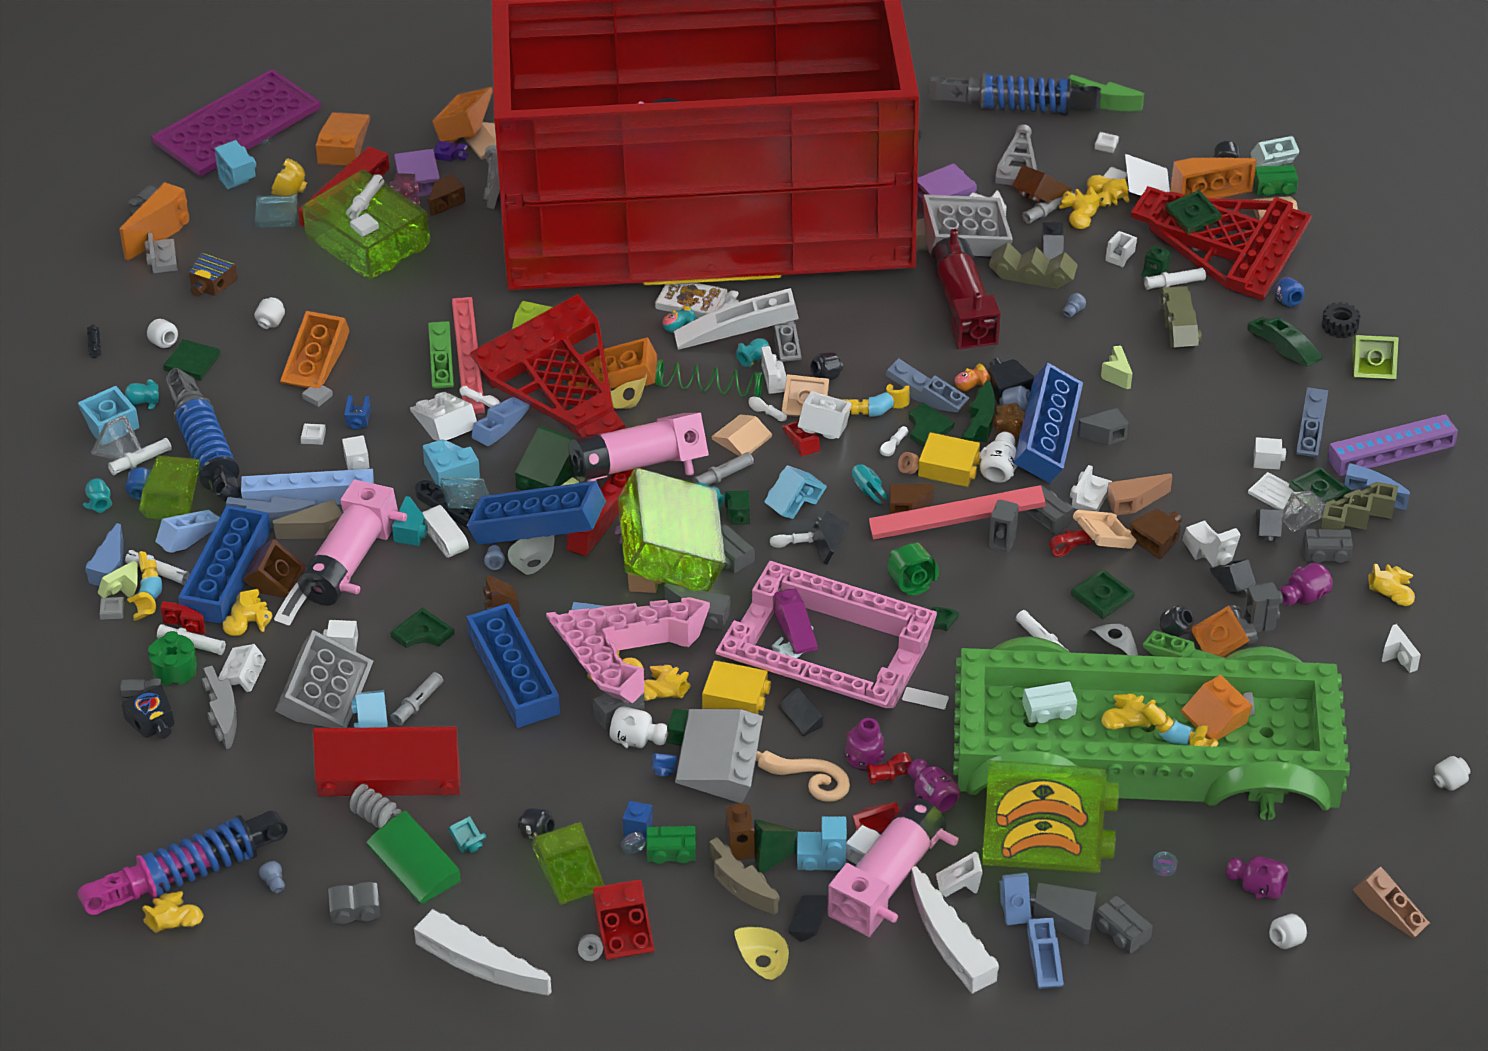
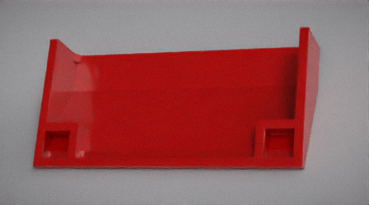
(387, 760)

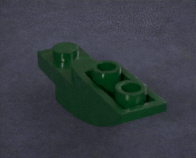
(1289, 339)
(981, 415)

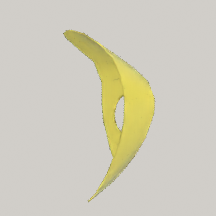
(617, 394)
(762, 941)

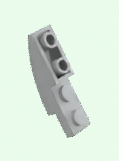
(786, 341)
(222, 706)

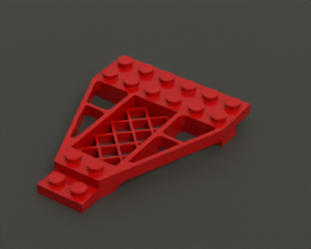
(1255, 261)
(545, 338)

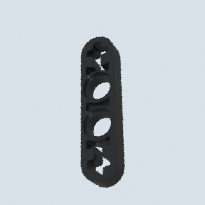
(434, 493)

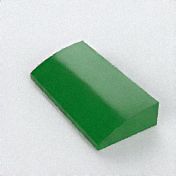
(414, 858)

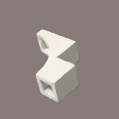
(1208, 544)

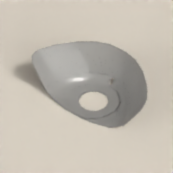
(531, 549)
(1126, 642)

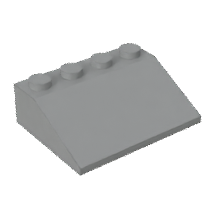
(977, 219)
(323, 683)
(719, 752)

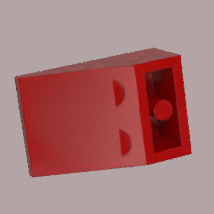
(622, 919)

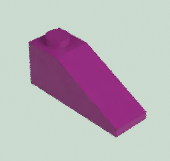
(794, 621)

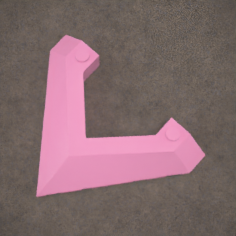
(603, 631)

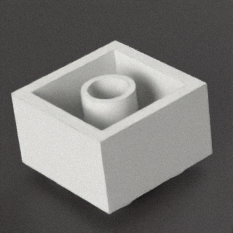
(824, 415)

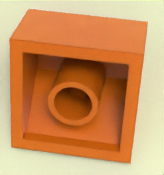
(1218, 707)

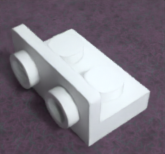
(773, 371)
(1089, 492)
(243, 666)

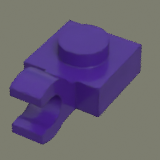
(447, 151)

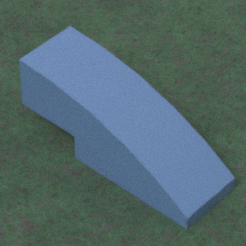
(499, 421)
(1361, 477)
(1045, 953)

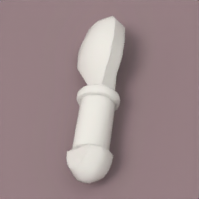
(488, 400)
(759, 405)
(888, 448)
(782, 540)

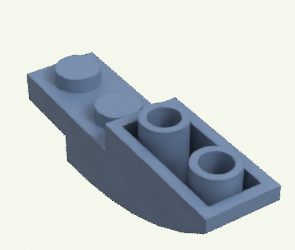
(932, 391)
(1312, 422)
(276, 508)

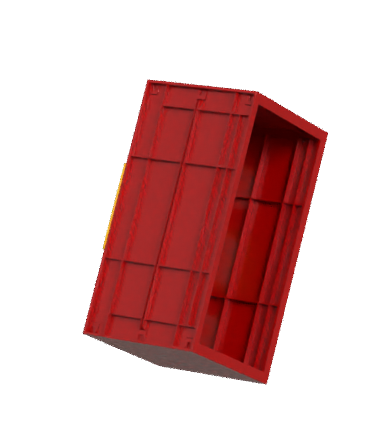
(771, 165)

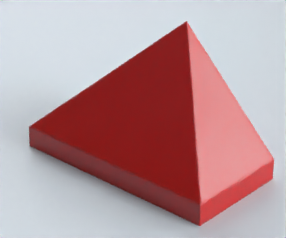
(876, 817)

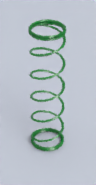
(660, 371)

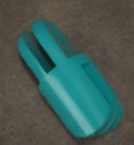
(868, 482)

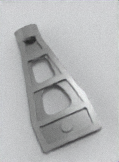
(1007, 174)
(493, 186)

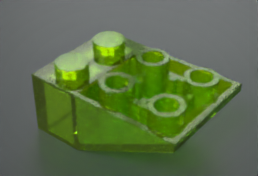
(169, 487)
(568, 862)

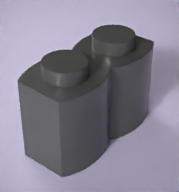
(354, 903)

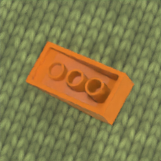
(462, 115)
(341, 138)
(1213, 176)
(160, 215)
(315, 350)
(624, 364)

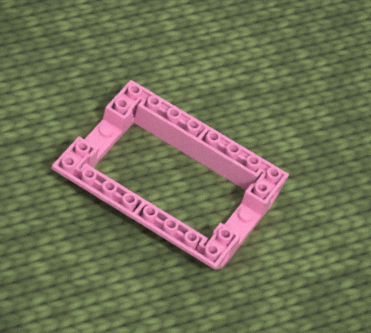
(839, 600)

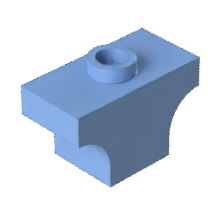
(1015, 898)

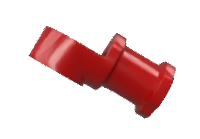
(1070, 540)
(889, 769)

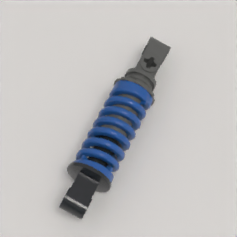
(992, 92)
(203, 436)

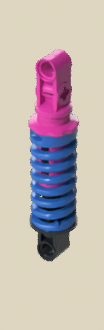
(182, 861)

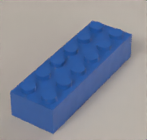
(1048, 423)
(536, 513)
(224, 561)
(513, 665)

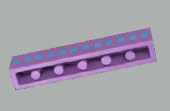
(1393, 444)

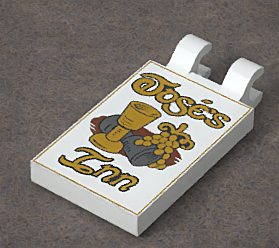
(700, 297)

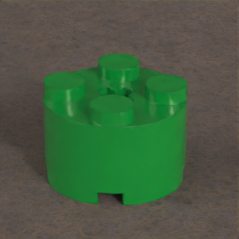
(912, 568)
(173, 659)

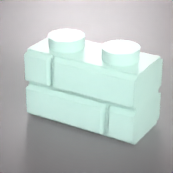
(1275, 152)
(1049, 702)

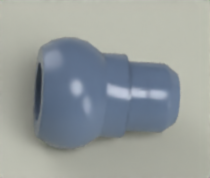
(1075, 303)
(494, 558)
(272, 876)

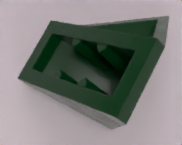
(772, 844)

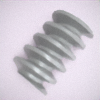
(372, 806)

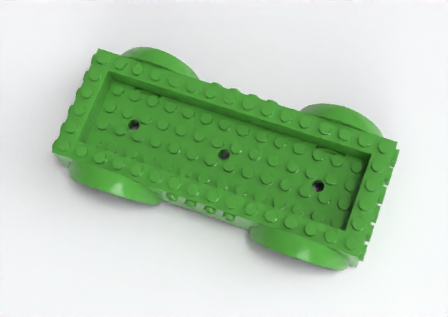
(1282, 749)

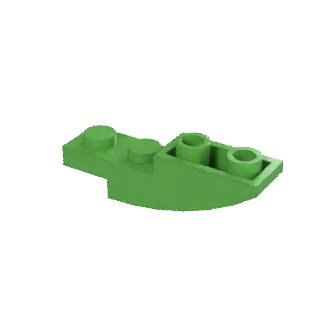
(1114, 95)
(441, 355)
(1170, 646)

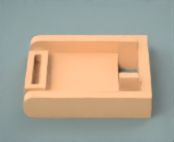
(1105, 529)

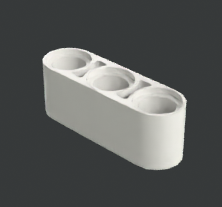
(445, 531)

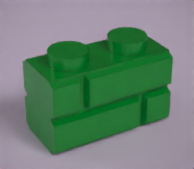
(1275, 180)
(671, 844)

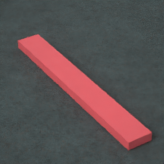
(466, 342)
(953, 512)

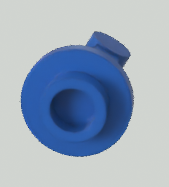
(663, 764)

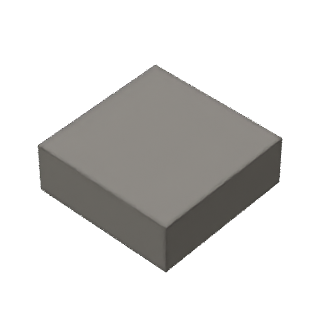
(317, 396)
(112, 608)

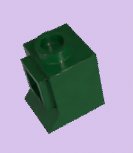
(1156, 262)
(738, 507)
(677, 726)

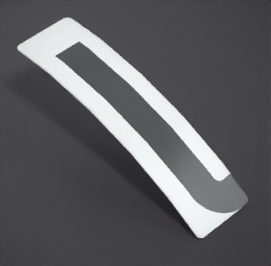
(290, 606)

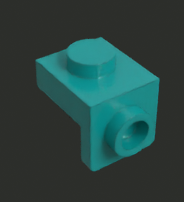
(467, 835)

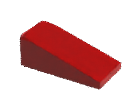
(804, 442)

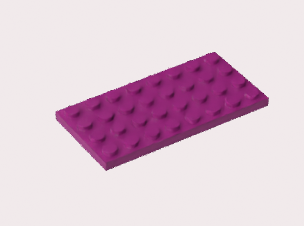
(243, 115)

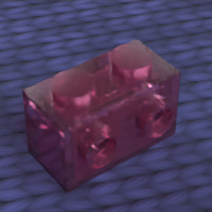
(407, 186)

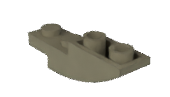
(740, 881)

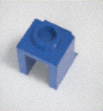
(357, 416)

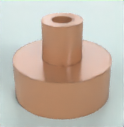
(908, 463)

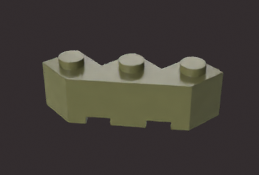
(1032, 267)
(1179, 317)
(1359, 505)

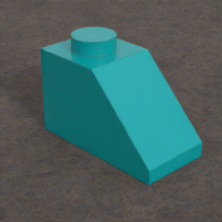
(413, 528)

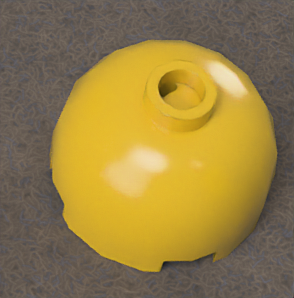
(289, 180)

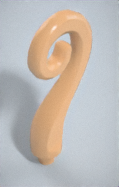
(782, 766)

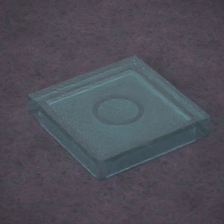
(275, 211)
(463, 491)

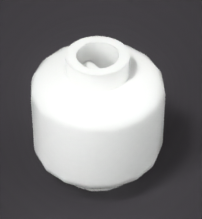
(269, 313)
(162, 333)
(1451, 773)
(1288, 931)

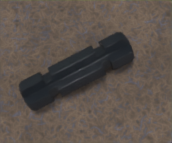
(94, 345)

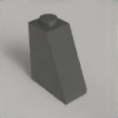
(1069, 908)

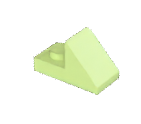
(1117, 369)
(120, 579)

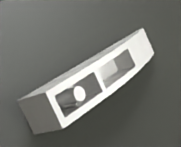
(739, 319)
(953, 937)
(477, 955)

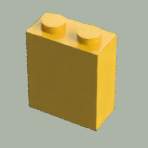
(949, 459)
(735, 688)

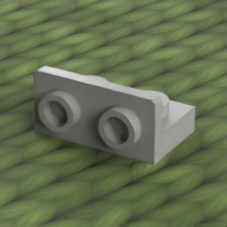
(161, 254)

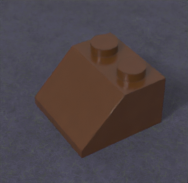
(1038, 185)
(273, 570)

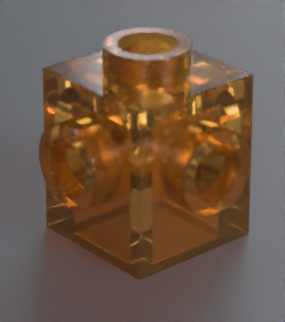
(1009, 419)

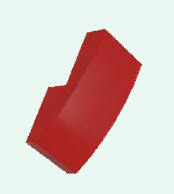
(182, 615)

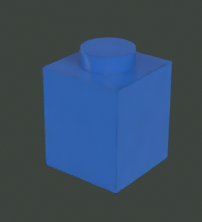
(637, 818)

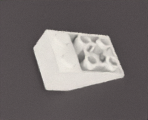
(445, 416)

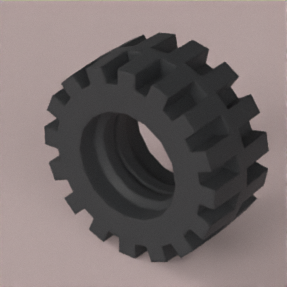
(1341, 312)

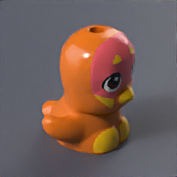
(970, 378)

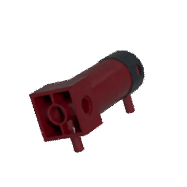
(973, 311)

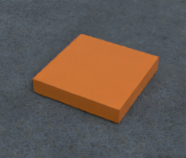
(1220, 633)

